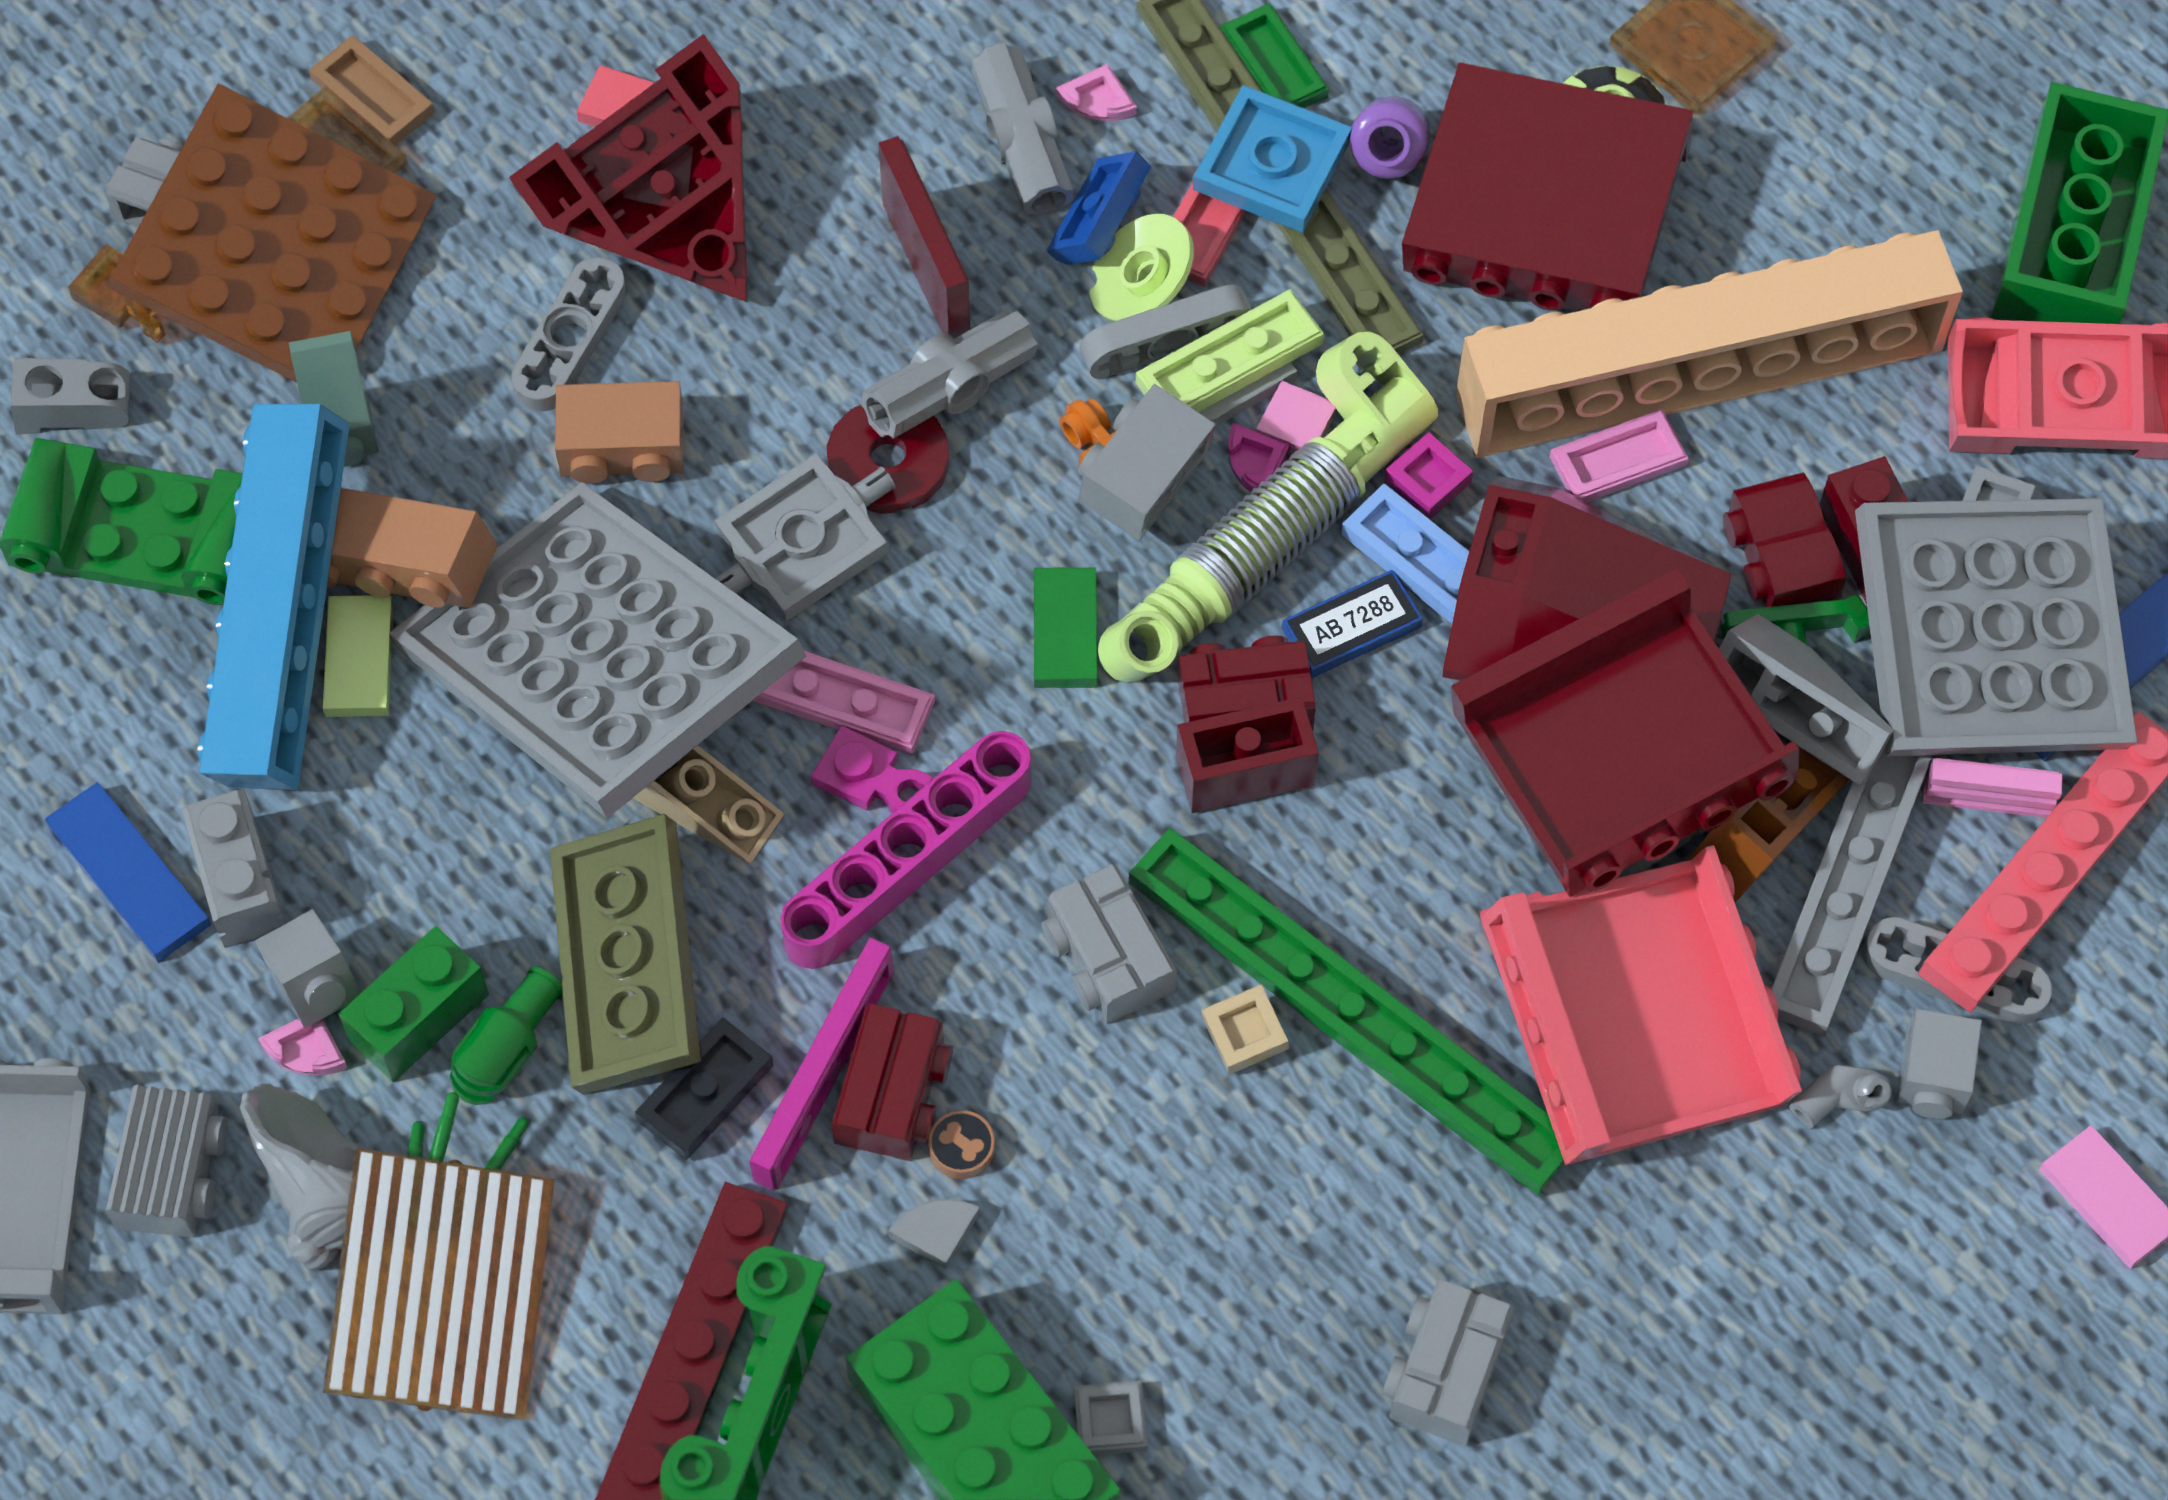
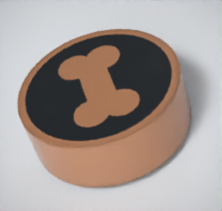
(961, 1144)

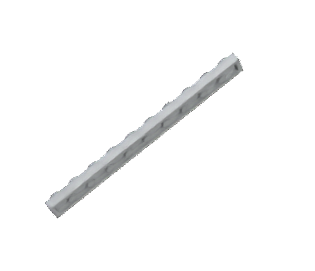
(1859, 857)

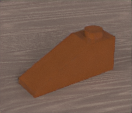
(1768, 827)

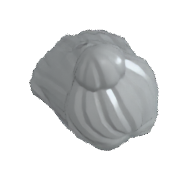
(307, 1167)

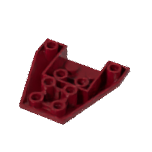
(1552, 560)

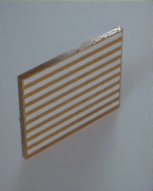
(439, 1285)

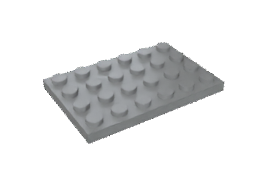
(599, 649)

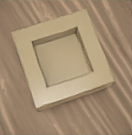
(1245, 1029)

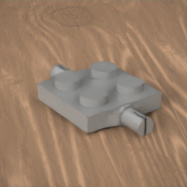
(803, 535)

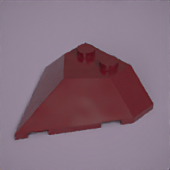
(657, 176)

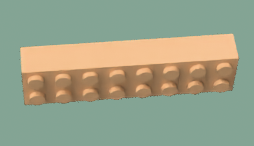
(1706, 342)

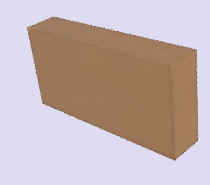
(372, 89)

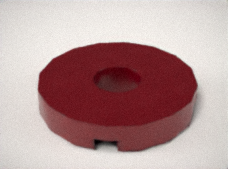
(915, 477)

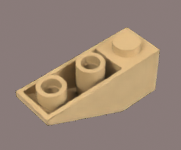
(713, 804)

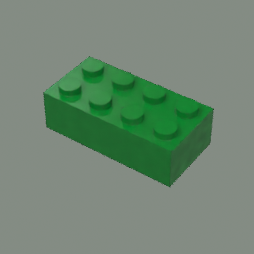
(2081, 209)
(971, 1409)

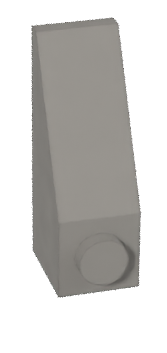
(1806, 698)

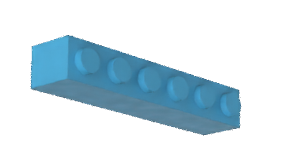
(274, 597)

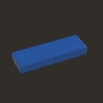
(128, 872)

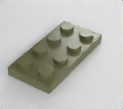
(624, 955)

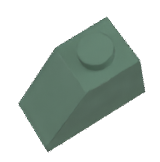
(332, 376)

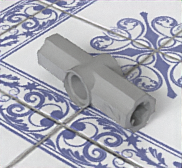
(1022, 129)
(949, 374)

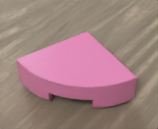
(1097, 95)
(304, 1048)

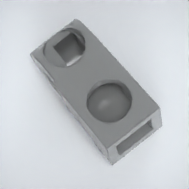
(68, 394)

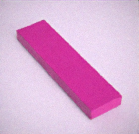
(821, 1066)

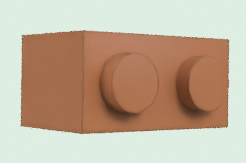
(619, 430)

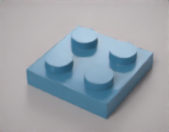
(1272, 158)

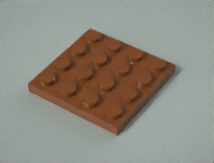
(269, 234)

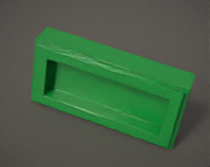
(1275, 57)
(1065, 627)

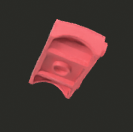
(2057, 386)

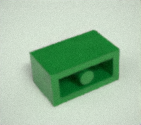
(414, 1003)

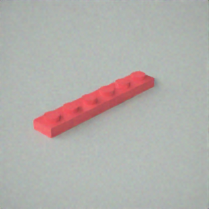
(2048, 867)

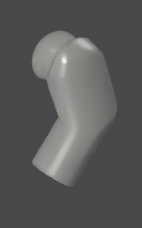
(1841, 1089)

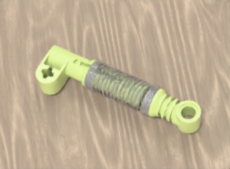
(1323, 479)

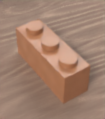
(409, 549)

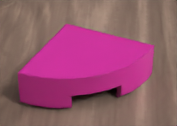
(1254, 455)

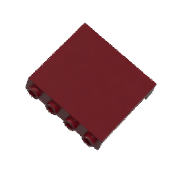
(1544, 190)
(1622, 735)

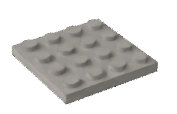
(1995, 626)

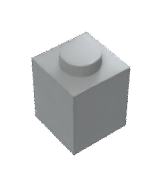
(308, 968)
(1938, 1063)

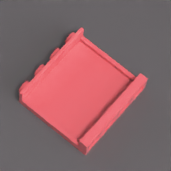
(1642, 1007)

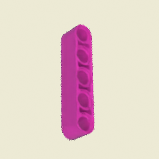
(916, 823)

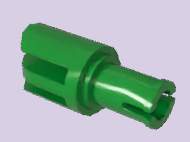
(502, 1039)

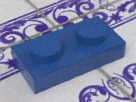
(1099, 208)

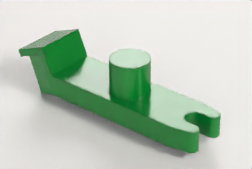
(1798, 618)

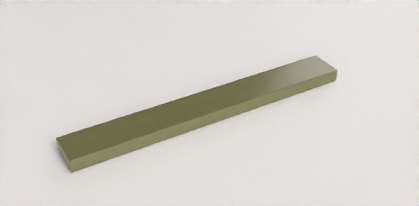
(1329, 243)

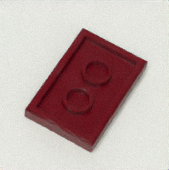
(924, 238)

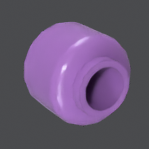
(1372, 147)

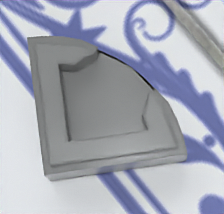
(935, 1228)

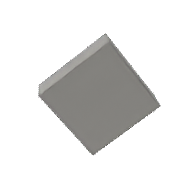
(1111, 1417)

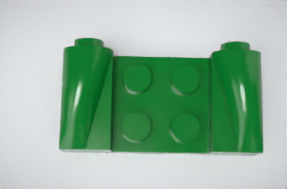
(121, 523)
(786, 1326)

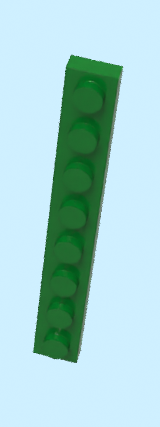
(1351, 1009)

